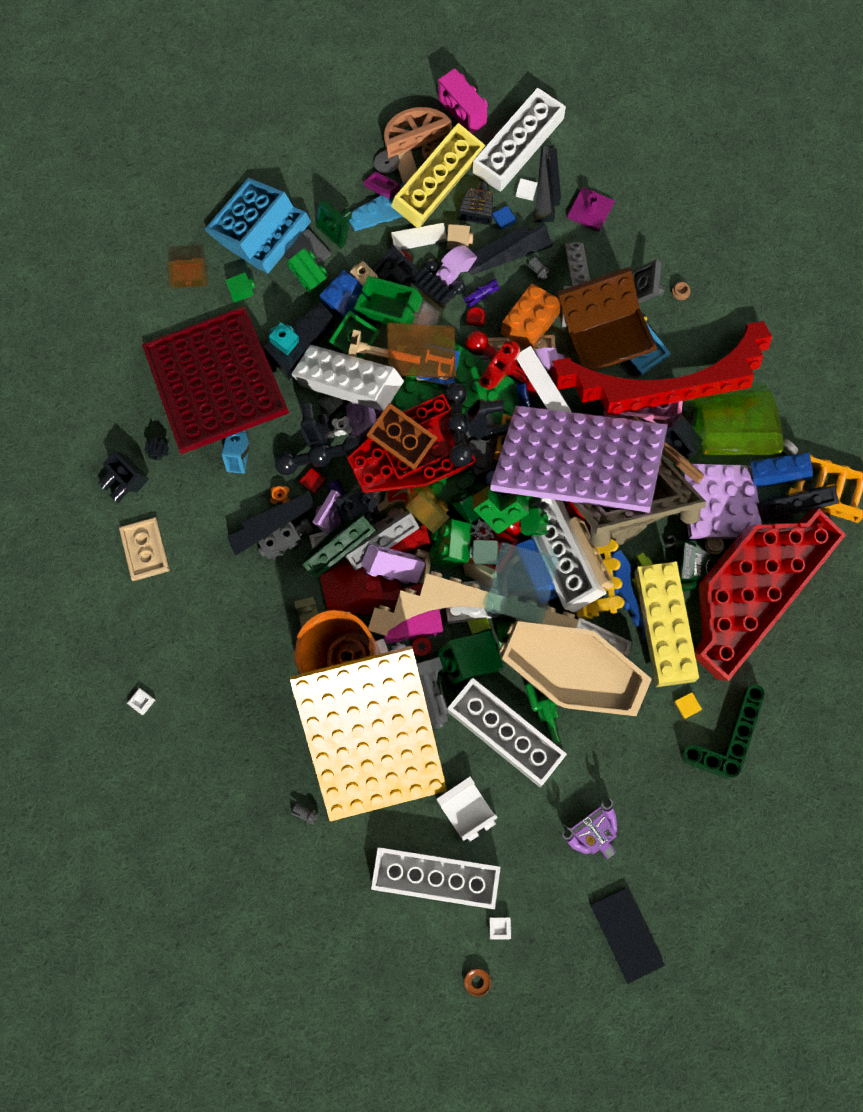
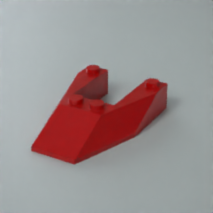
(361, 592)

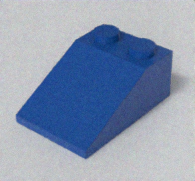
(342, 296)

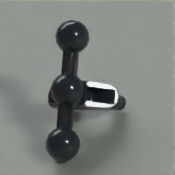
(474, 421)
(319, 439)

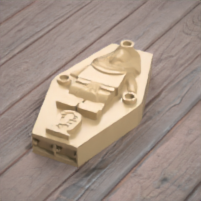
(575, 668)

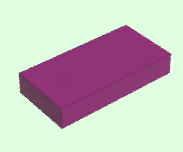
(382, 185)

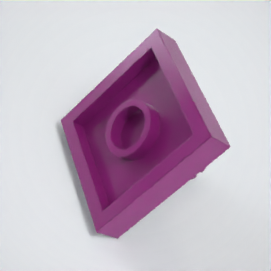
(591, 209)

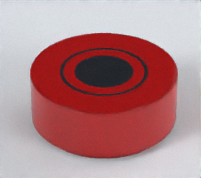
(422, 647)

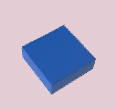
(504, 217)

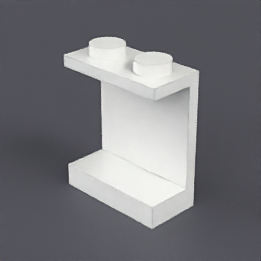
(467, 810)

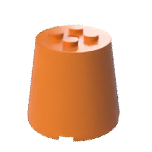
(330, 639)

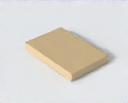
(144, 549)

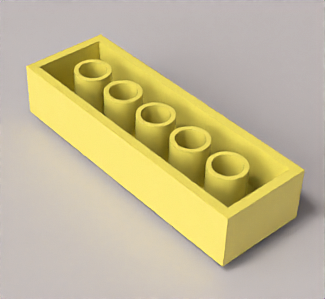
(437, 176)
(666, 624)

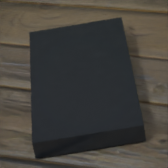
(627, 935)

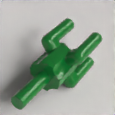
(546, 711)

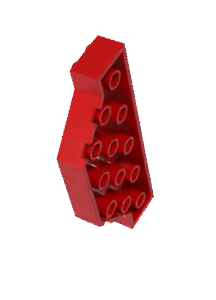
(756, 585)

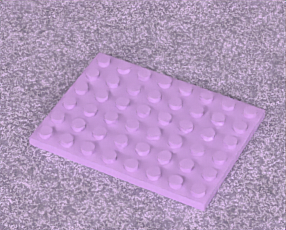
(580, 458)

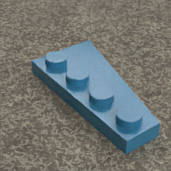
(374, 212)

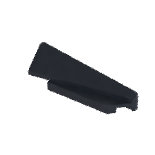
(548, 185)
(511, 247)
(268, 522)

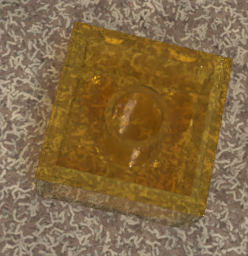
(427, 507)

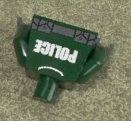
(692, 561)

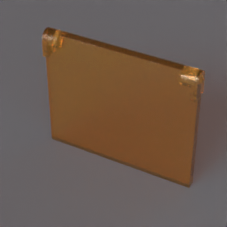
(422, 350)

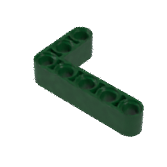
(729, 757)

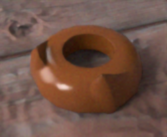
(481, 990)

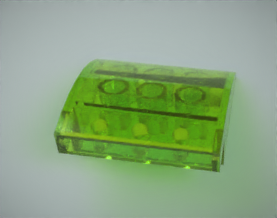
(739, 423)

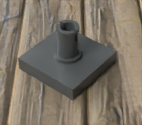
(648, 281)

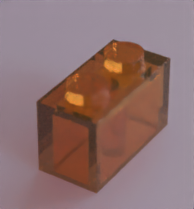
(188, 273)

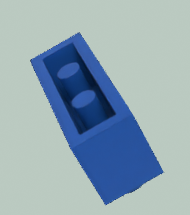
(782, 470)

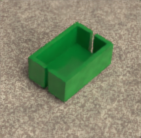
(388, 302)

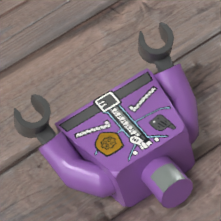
(594, 831)

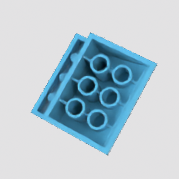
(258, 224)

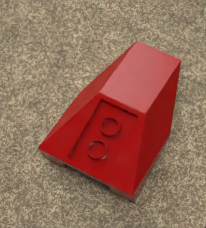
(382, 471)

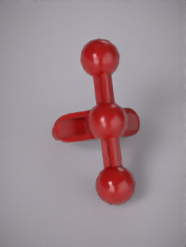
(503, 361)

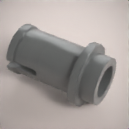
(542, 271)
(305, 814)

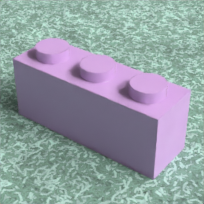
(392, 564)

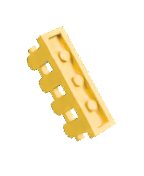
(612, 602)

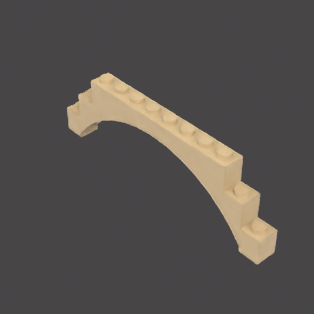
(444, 593)

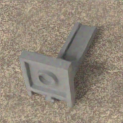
(577, 267)

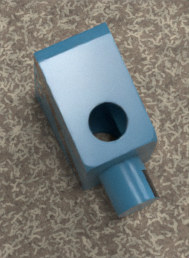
(236, 452)

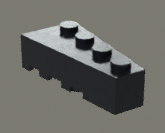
(311, 331)

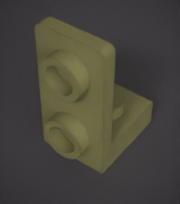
(306, 609)

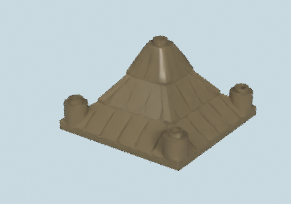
(671, 496)

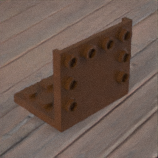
(606, 320)

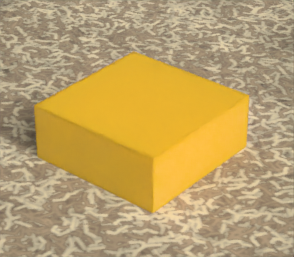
(688, 705)

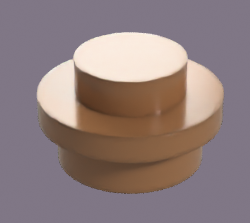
(681, 291)

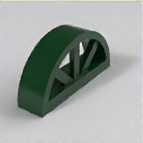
(337, 544)

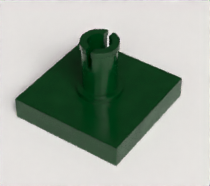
(333, 224)

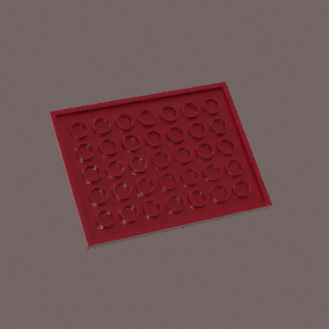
(214, 380)

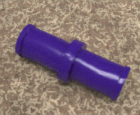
(481, 293)

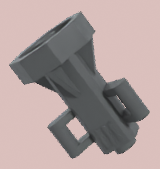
(434, 700)

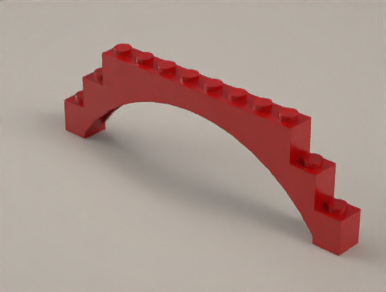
(626, 395)

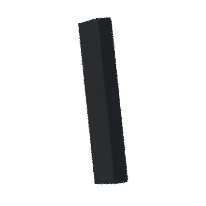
(798, 502)

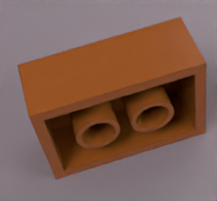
(401, 436)

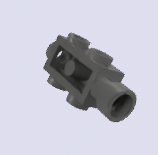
(282, 543)

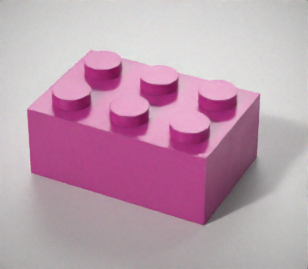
(462, 101)

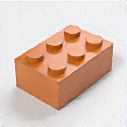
(531, 317)

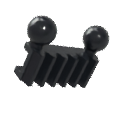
(433, 287)

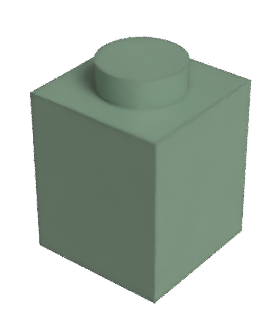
(484, 552)

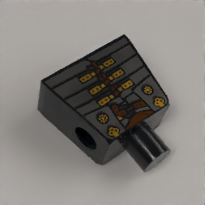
(477, 205)

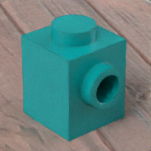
(284, 338)

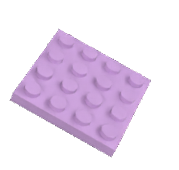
(729, 501)

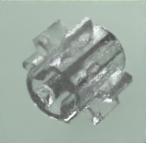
(481, 525)

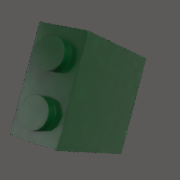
(469, 658)

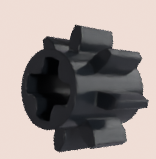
(156, 448)

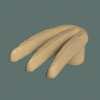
(426, 558)

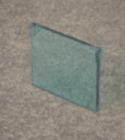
(521, 583)

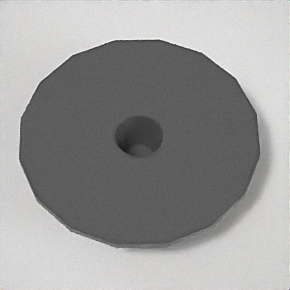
(384, 164)

